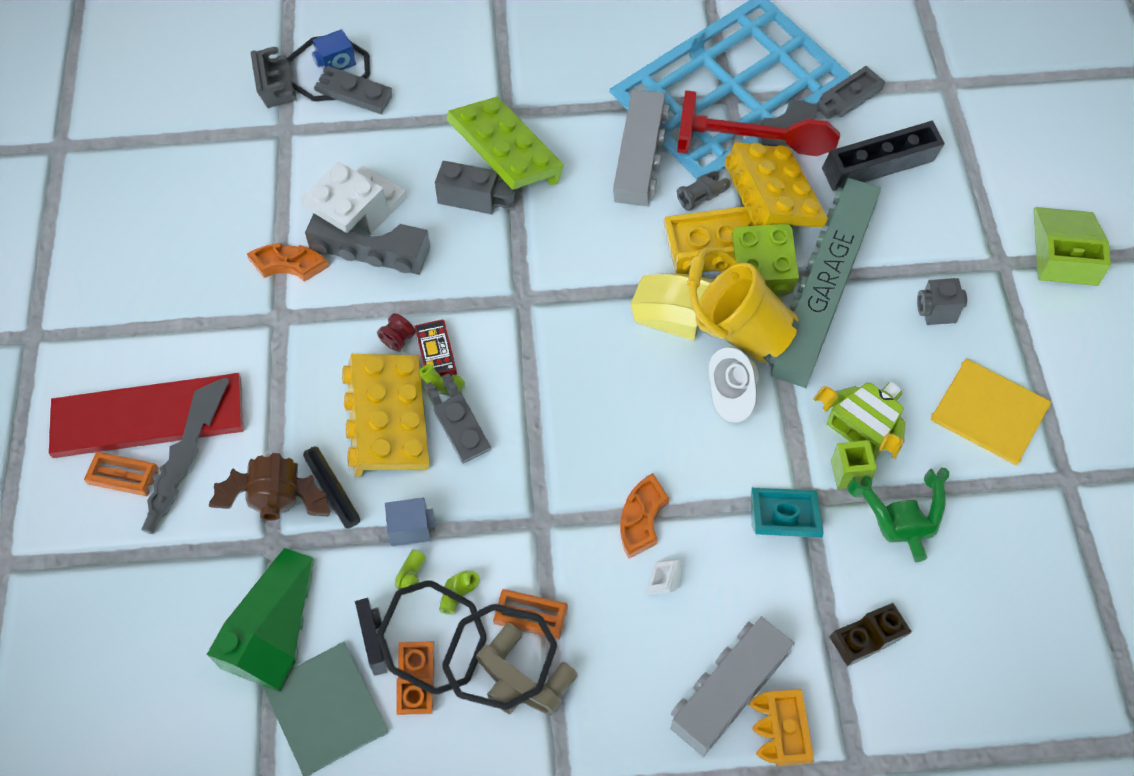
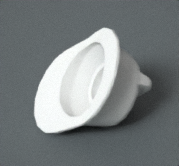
(733, 384)

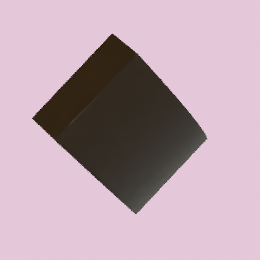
(870, 634)

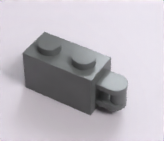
(472, 188)

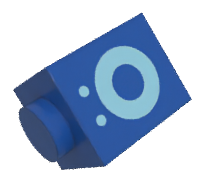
(334, 51)

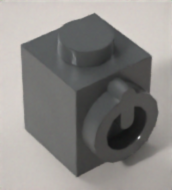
(941, 301)

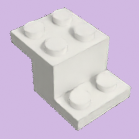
(353, 198)

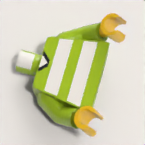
(867, 415)

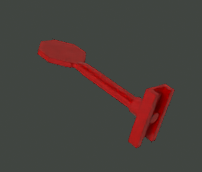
(805, 137)

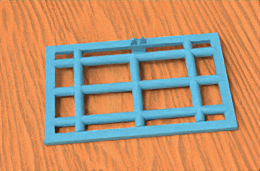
(701, 57)

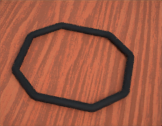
(324, 97)
(386, 653)
(490, 702)

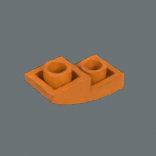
(418, 661)

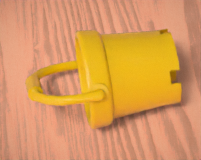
(741, 308)

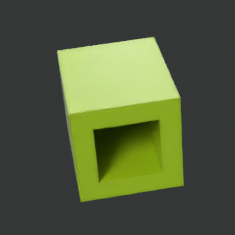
(851, 461)

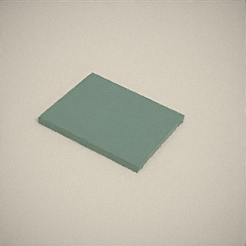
(326, 710)

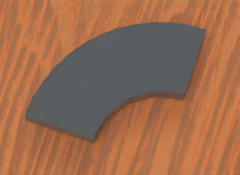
(795, 112)

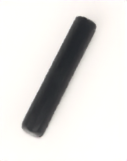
(332, 487)

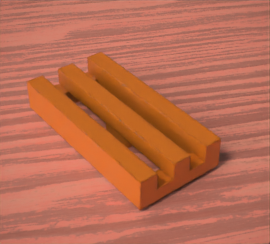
(119, 485)
(534, 601)

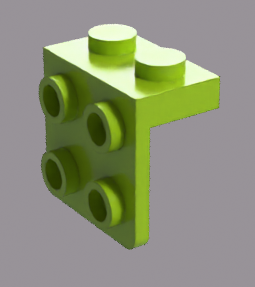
(771, 253)

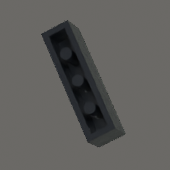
(883, 155)

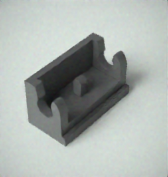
(272, 77)

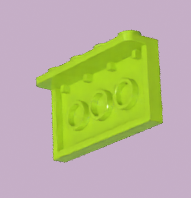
(505, 143)

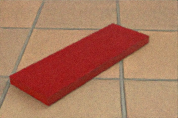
(137, 416)

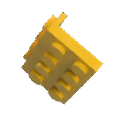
(773, 186)
(695, 231)
(385, 413)

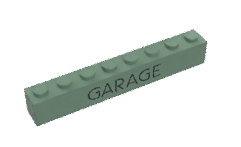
(826, 280)

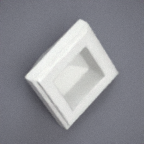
(665, 577)

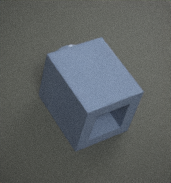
(409, 521)

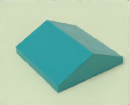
(785, 512)

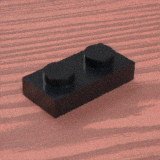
(370, 622)

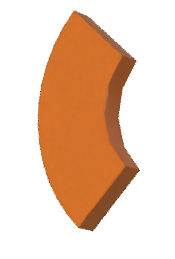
(287, 259)
(639, 515)

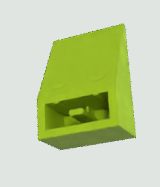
(1070, 246)

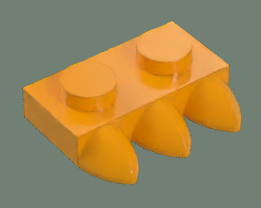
(785, 726)

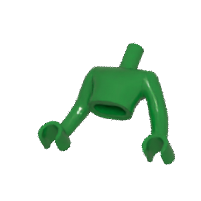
(904, 519)

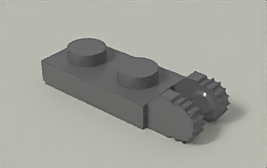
(458, 421)

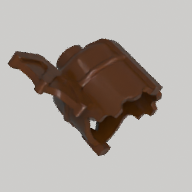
(270, 488)

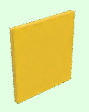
(991, 411)

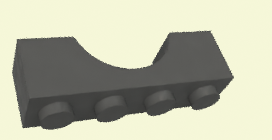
(400, 249)

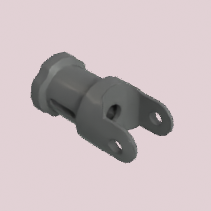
(702, 189)

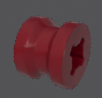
(396, 332)

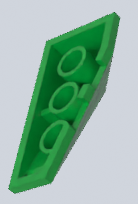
(264, 628)

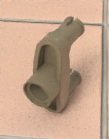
(513, 683)

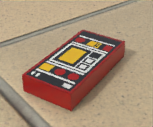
(436, 347)

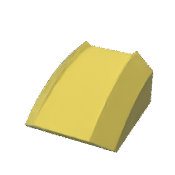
(665, 303)

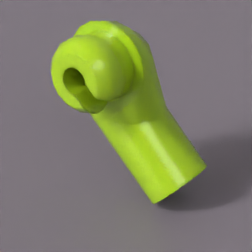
(429, 374)
(409, 570)
(461, 584)

